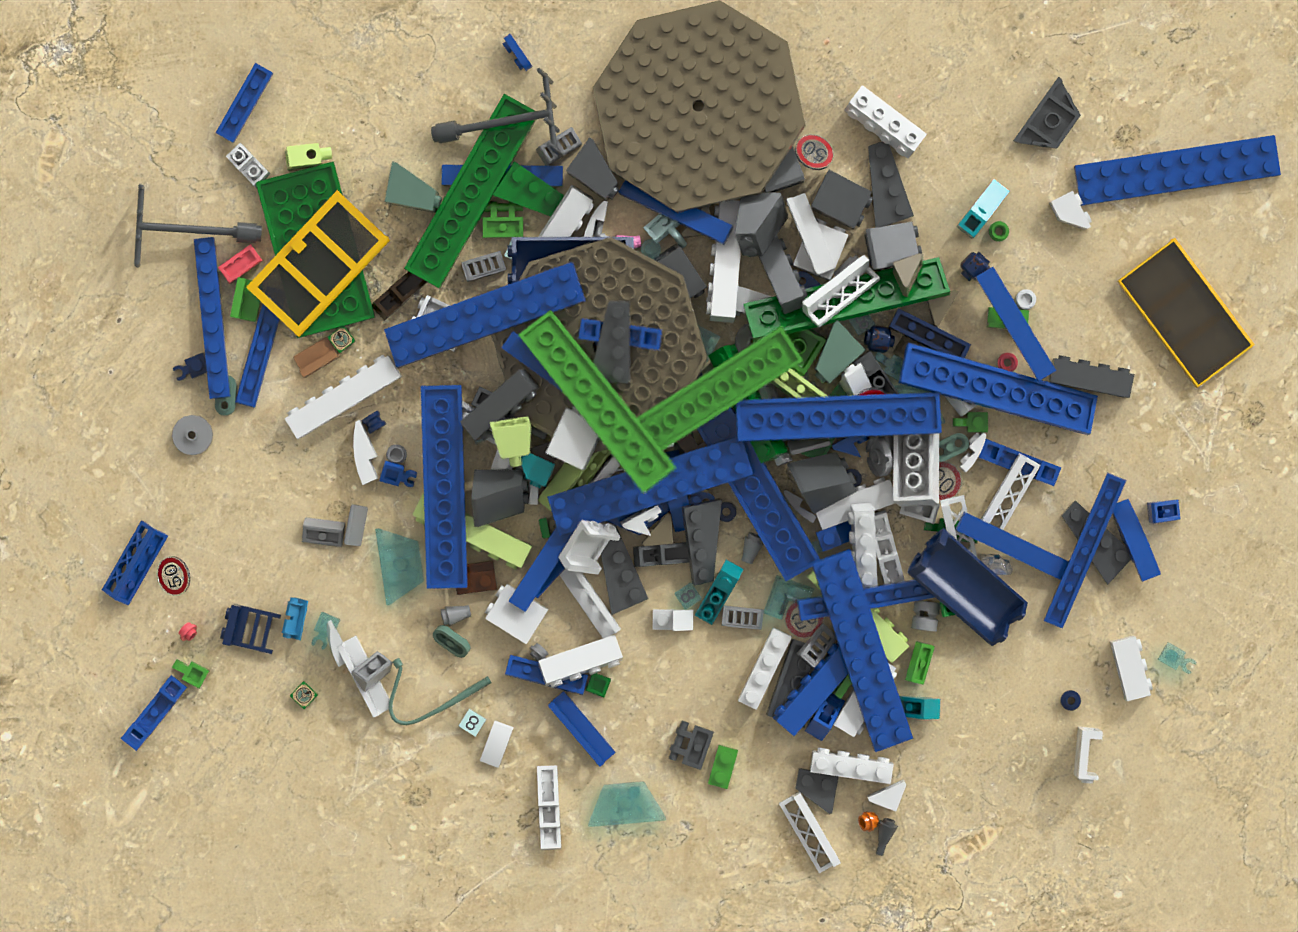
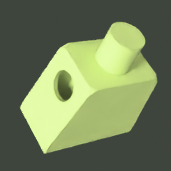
(297, 158)
(512, 438)

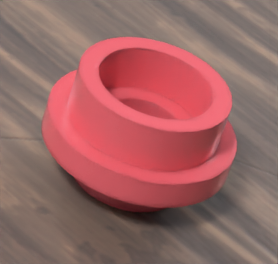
(1014, 362)
(188, 632)

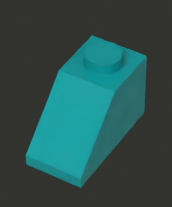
(537, 469)
(921, 707)

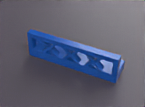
(136, 565)
(581, 728)

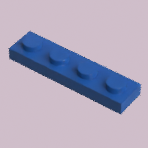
(244, 102)
(530, 671)

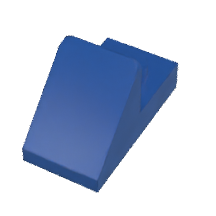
(847, 445)

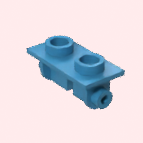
(297, 610)

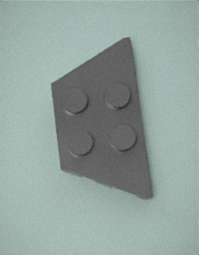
(1050, 119)

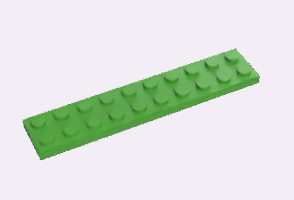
(720, 388)
(597, 401)

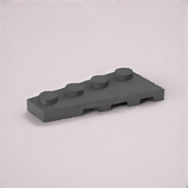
(888, 192)
(614, 343)
(701, 533)
(1111, 553)
(621, 577)
(791, 674)

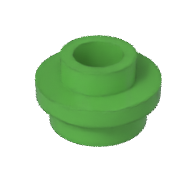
(1003, 226)

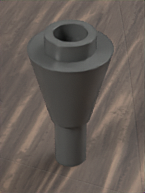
(886, 830)

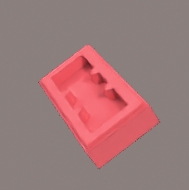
(240, 264)

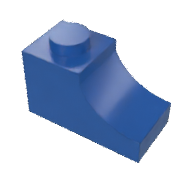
(834, 536)
(825, 717)

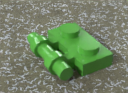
(503, 226)

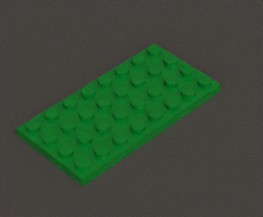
(287, 207)

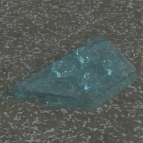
(399, 564)
(625, 804)

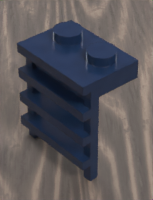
(236, 625)

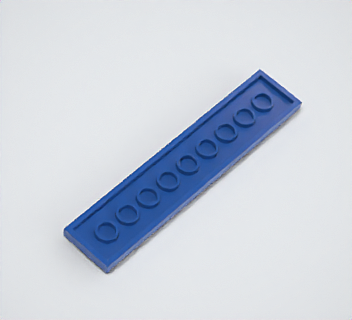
(1177, 170)
(484, 315)
(998, 389)
(838, 417)
(444, 486)
(621, 496)
(765, 504)
(862, 650)

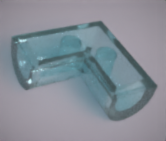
(782, 593)

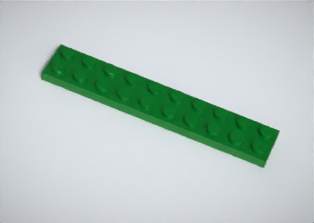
(469, 195)
(767, 315)

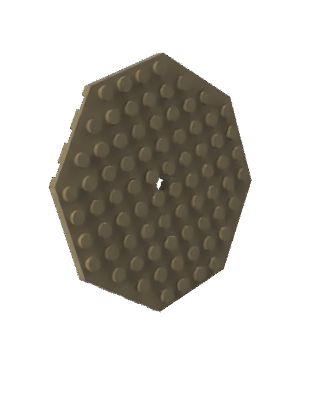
(707, 154)
(657, 301)

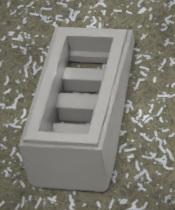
(545, 156)
(469, 277)
(725, 617)
(823, 649)

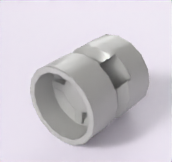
(923, 622)

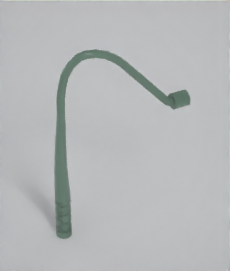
(464, 694)

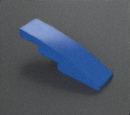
(1135, 540)

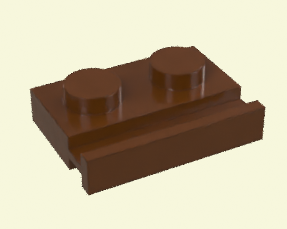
(480, 578)

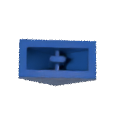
(1163, 511)

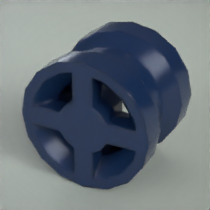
(373, 422)

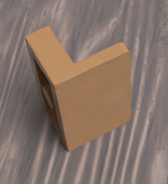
(316, 357)

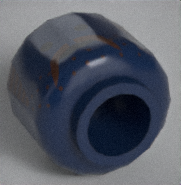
(974, 265)
(879, 339)

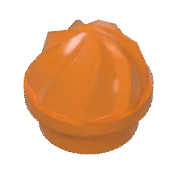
(868, 821)

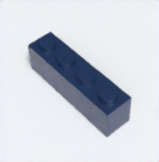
(928, 334)

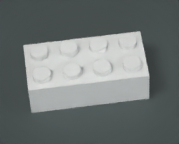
(916, 470)

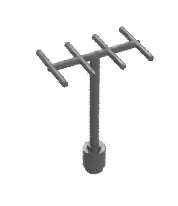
(452, 131)
(243, 231)

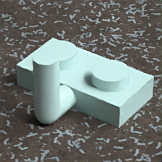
(661, 227)

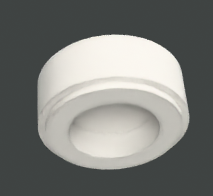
(1025, 299)

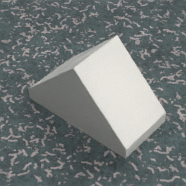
(889, 796)

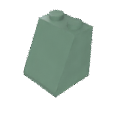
(409, 191)
(837, 353)

